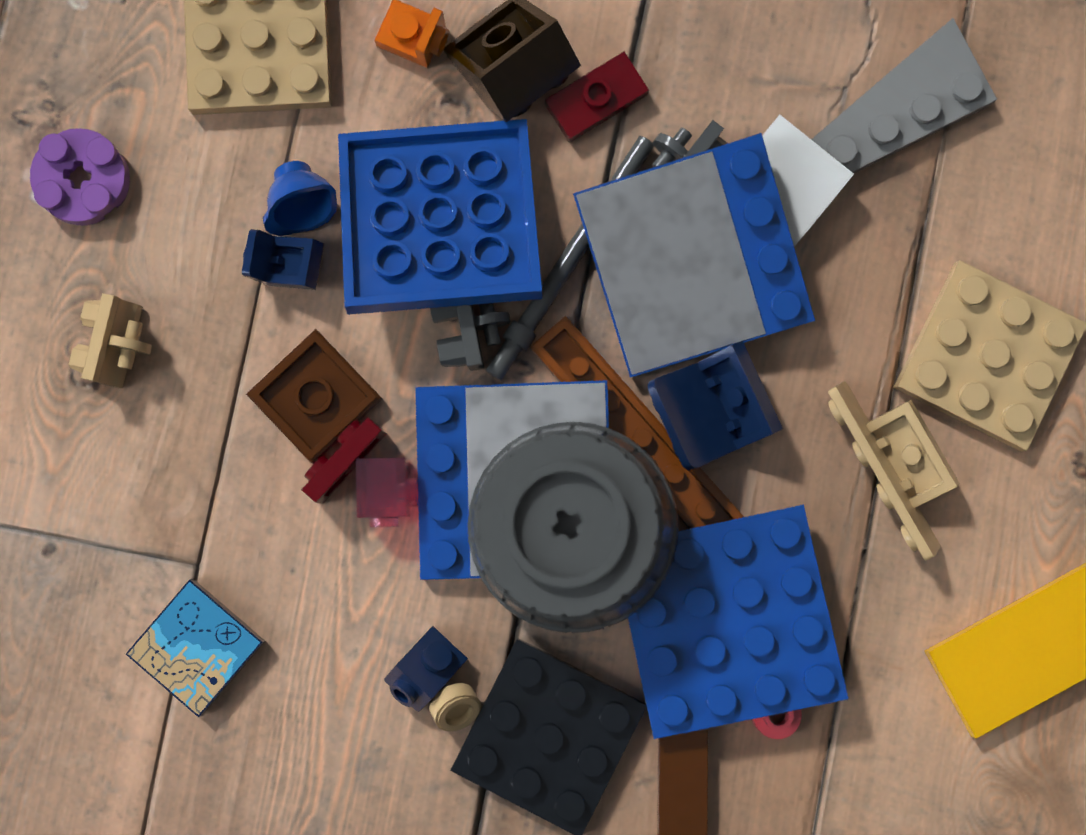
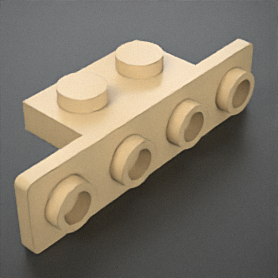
(903, 460)

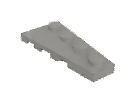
(914, 100)

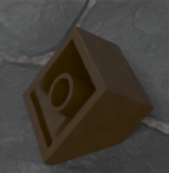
(513, 57)

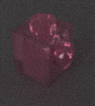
(385, 490)

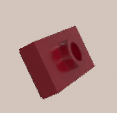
(596, 97)

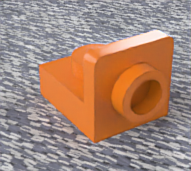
(412, 33)

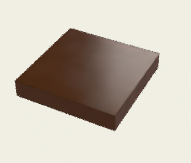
(314, 396)

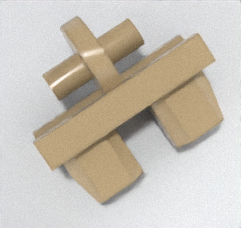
(112, 341)

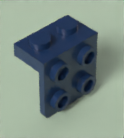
(714, 406)

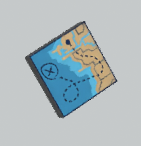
(195, 647)

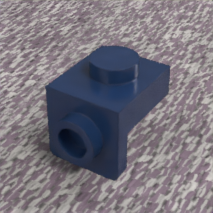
(282, 260)
(424, 670)

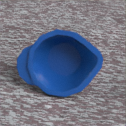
(298, 200)

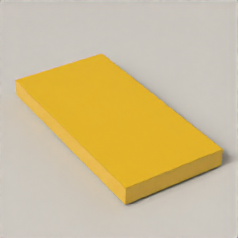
(1016, 654)

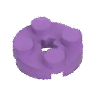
(60, 156)

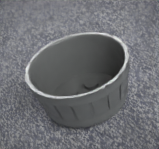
(620, 545)

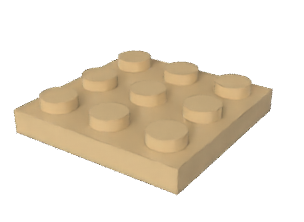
(257, 55)
(990, 356)

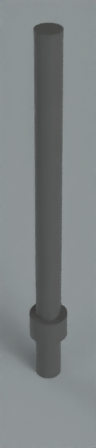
(521, 333)

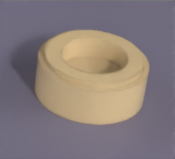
(455, 707)

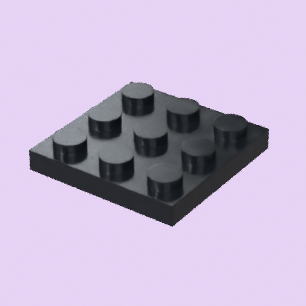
(548, 737)

